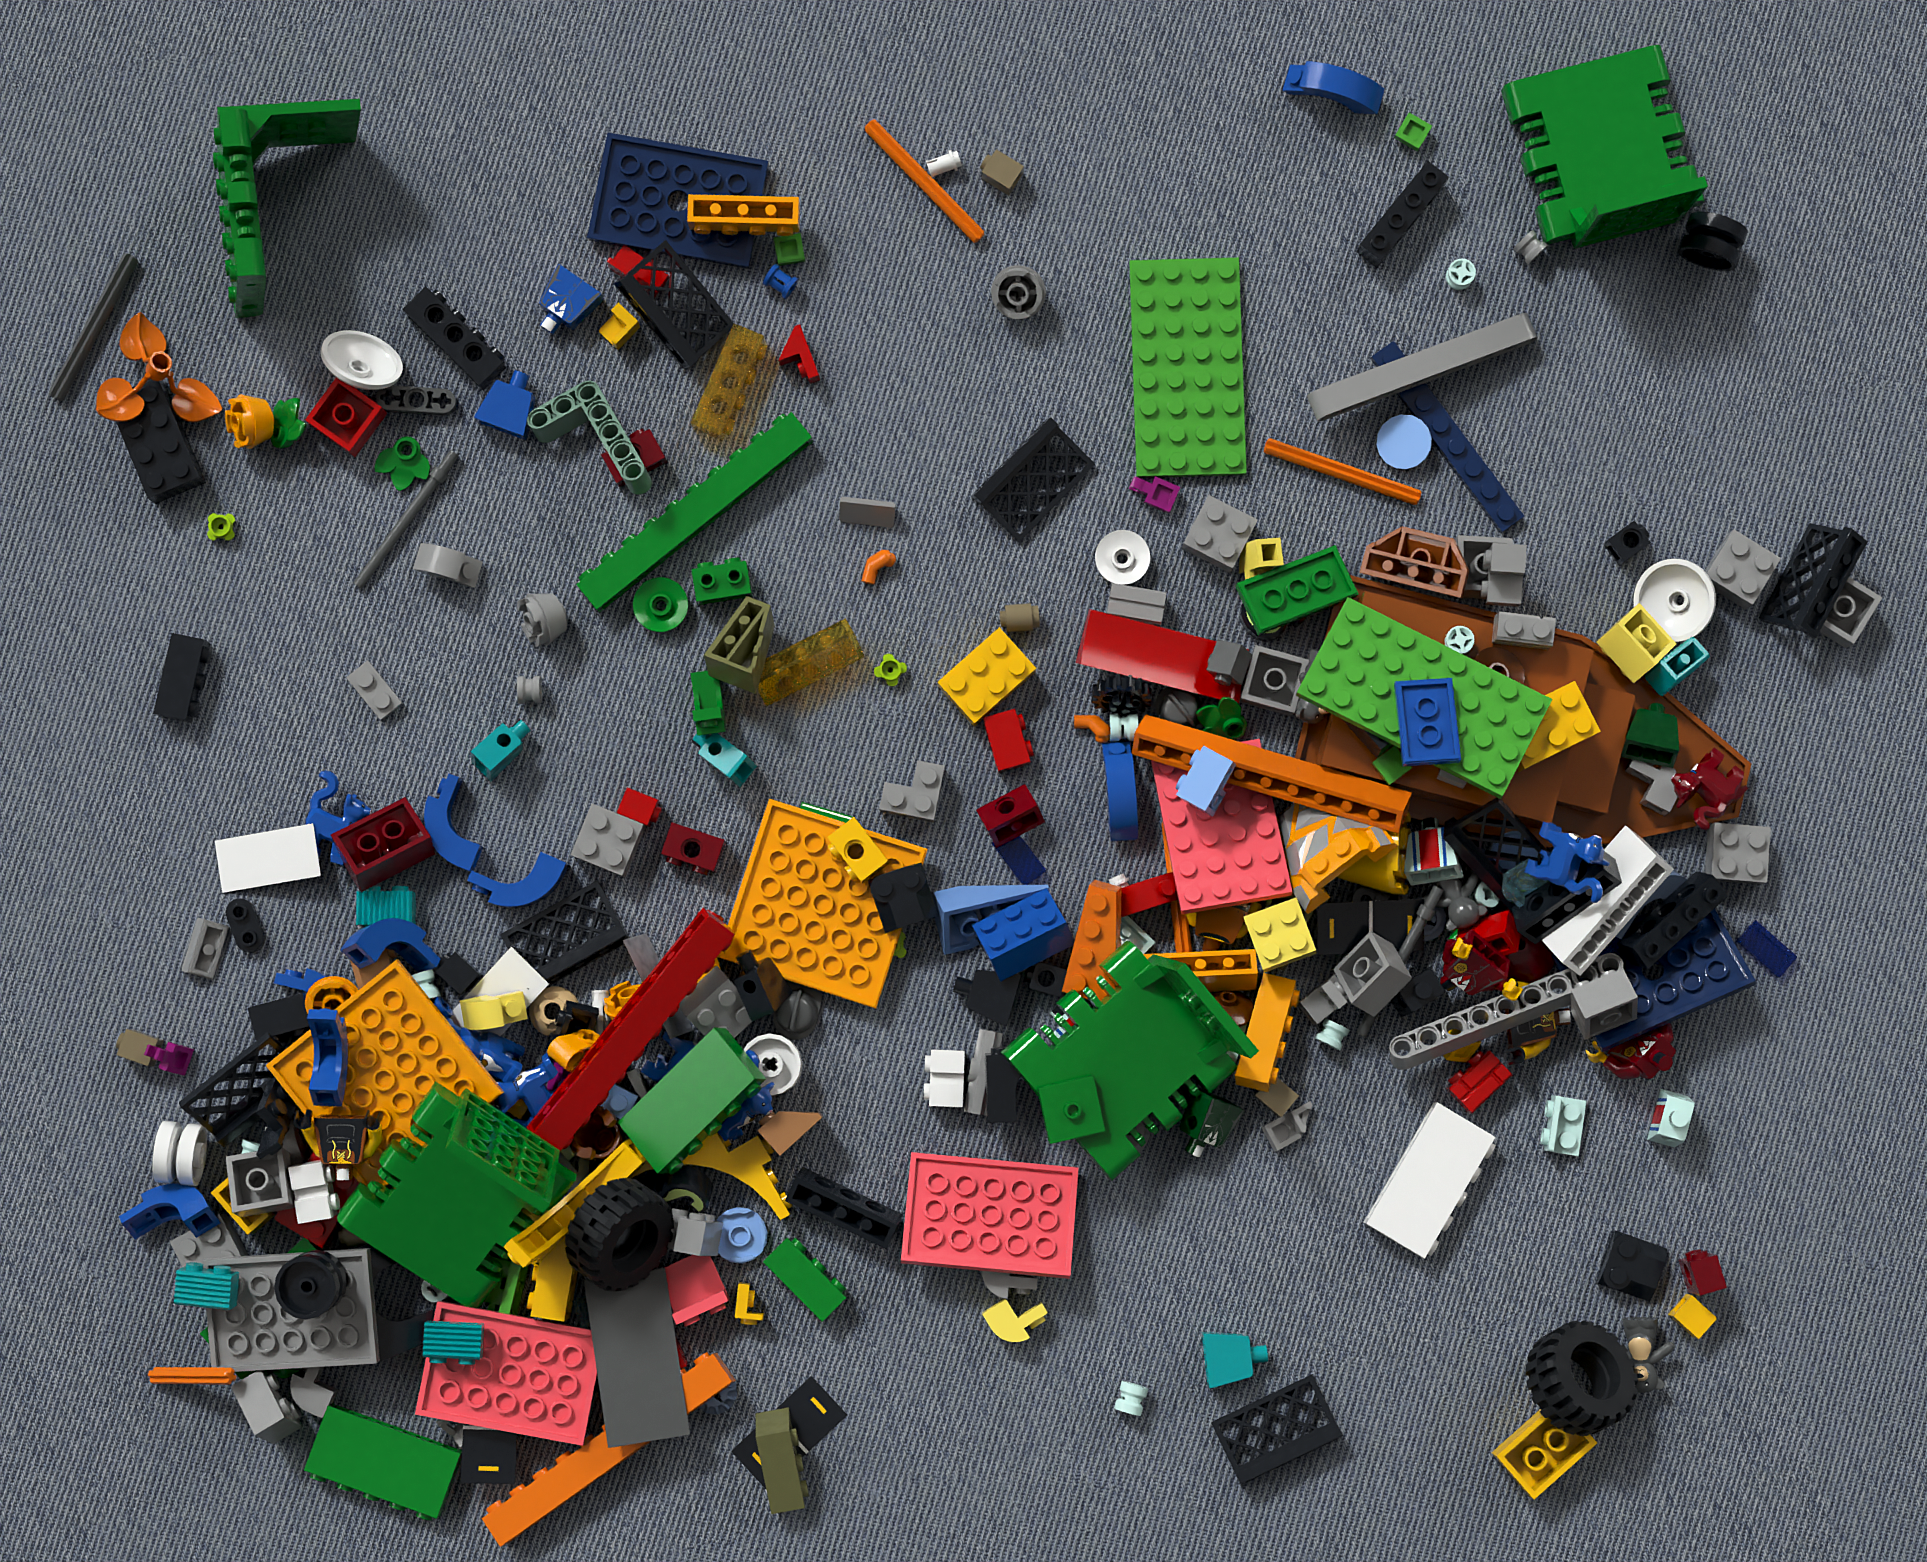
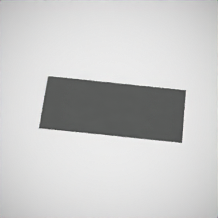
(637, 1361)

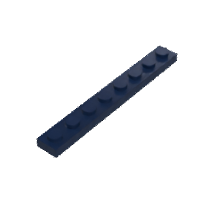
(1456, 448)

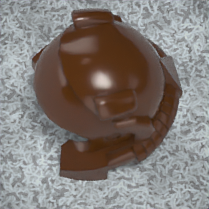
(598, 1137)

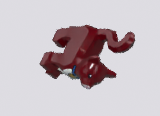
(1711, 786)

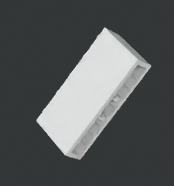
(1590, 931)
(1430, 1180)

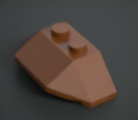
(1418, 561)

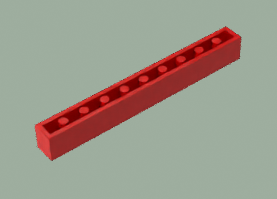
(632, 1030)

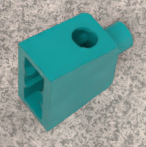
(491, 757)
(729, 762)
(1230, 1357)

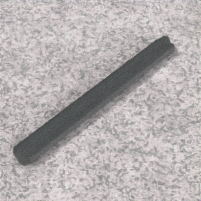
(93, 327)

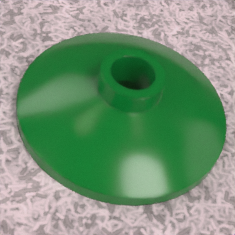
(652, 593)

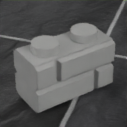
(1136, 604)
(1523, 630)

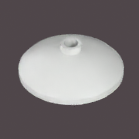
(361, 360)
(1659, 591)

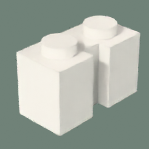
(946, 1078)
(314, 1191)

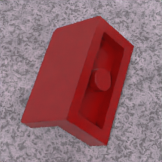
(626, 260)

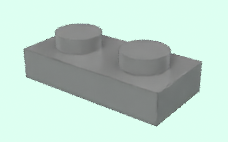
(374, 690)

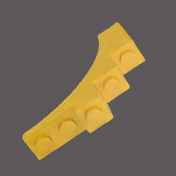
(743, 1163)
(546, 1232)

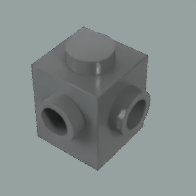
(1228, 663)

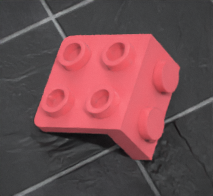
(695, 1288)

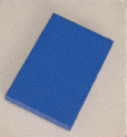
(1427, 722)

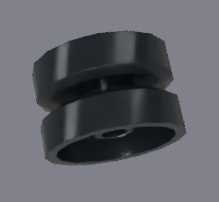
(1712, 241)
(310, 1284)

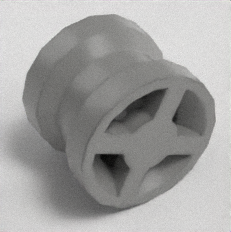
(1530, 247)
(529, 689)

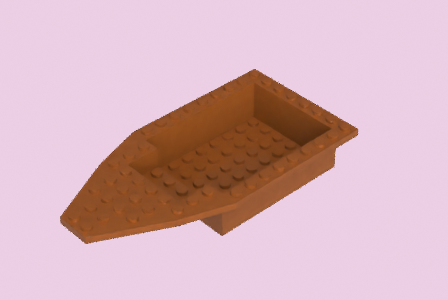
(1574, 789)

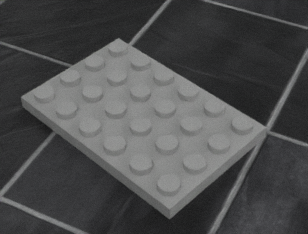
(266, 1337)

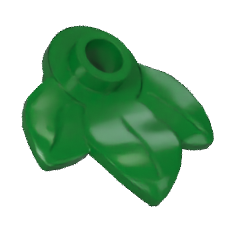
(286, 423)
(402, 467)
(1223, 719)

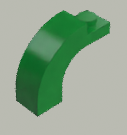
(708, 703)

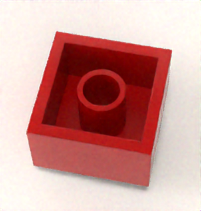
(346, 416)

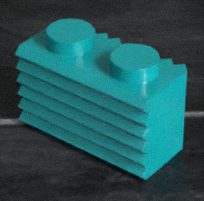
(1677, 666)
(377, 905)
(206, 1287)
(454, 1341)

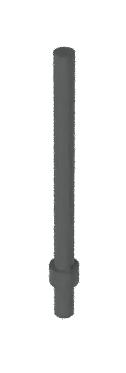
(438, 475)
(1425, 913)

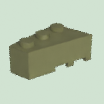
(742, 646)
(780, 1461)

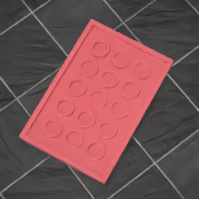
(1226, 856)
(990, 1215)
(529, 1382)

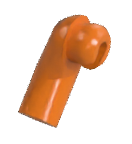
(876, 562)
(1095, 724)

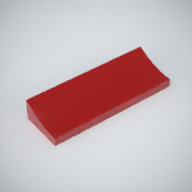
(1151, 654)

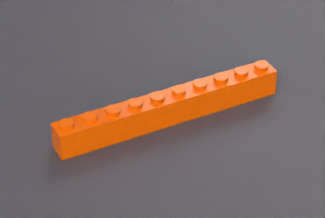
(1277, 774)
(591, 1461)

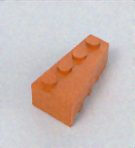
(1095, 939)

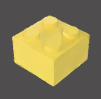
(1636, 643)
(1280, 935)

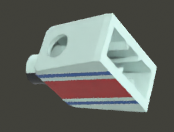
(1430, 856)
(1671, 1118)

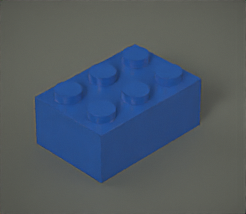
(1023, 934)

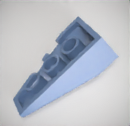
(966, 905)

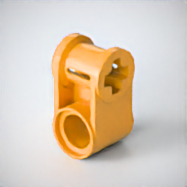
(570, 1048)

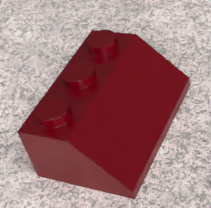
(383, 844)

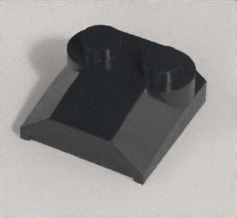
(903, 897)
(1632, 1266)

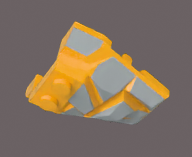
(1322, 847)

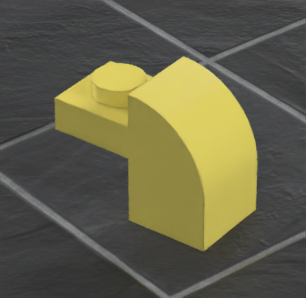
(1260, 556)
(493, 1011)
(1010, 1327)

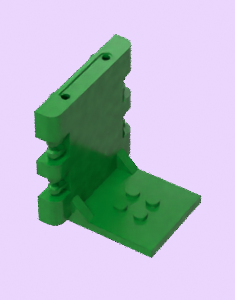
(241, 140)
(1604, 148)
(1138, 1046)
(457, 1193)

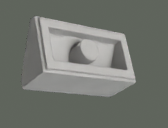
(867, 512)
(205, 948)

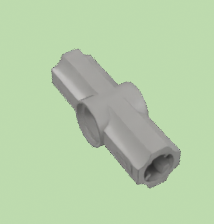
(976, 1096)

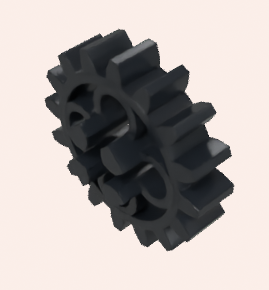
(1134, 695)

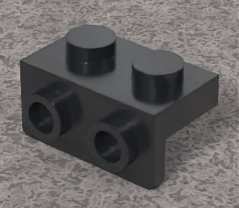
(573, 1018)

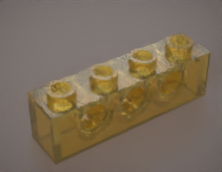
(739, 341)
(808, 661)

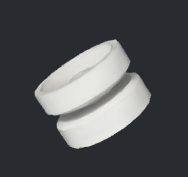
(785, 1054)
(179, 1153)

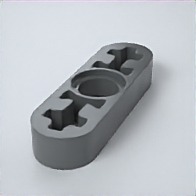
(438, 394)

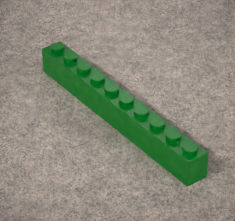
(694, 512)

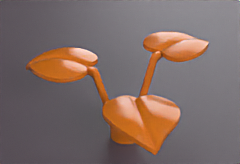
(145, 341)

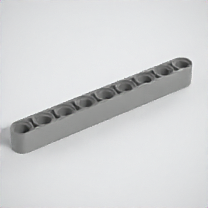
(1421, 367)
(1490, 1011)

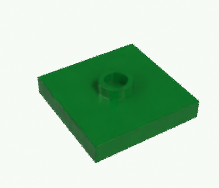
(1071, 1109)

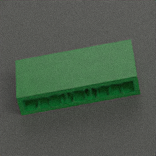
(692, 1101)
(383, 1462)

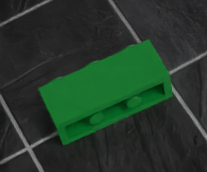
(806, 1278)

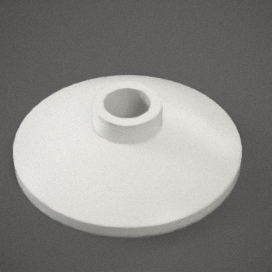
(1124, 543)

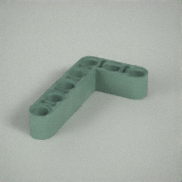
(584, 404)

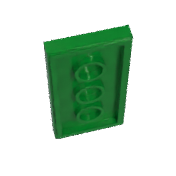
(1296, 590)

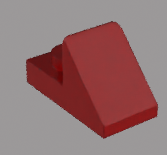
(796, 349)

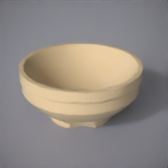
(537, 1008)

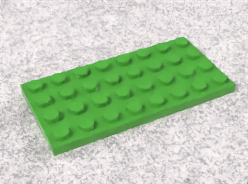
(1187, 367)
(1370, 652)

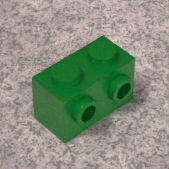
(721, 581)

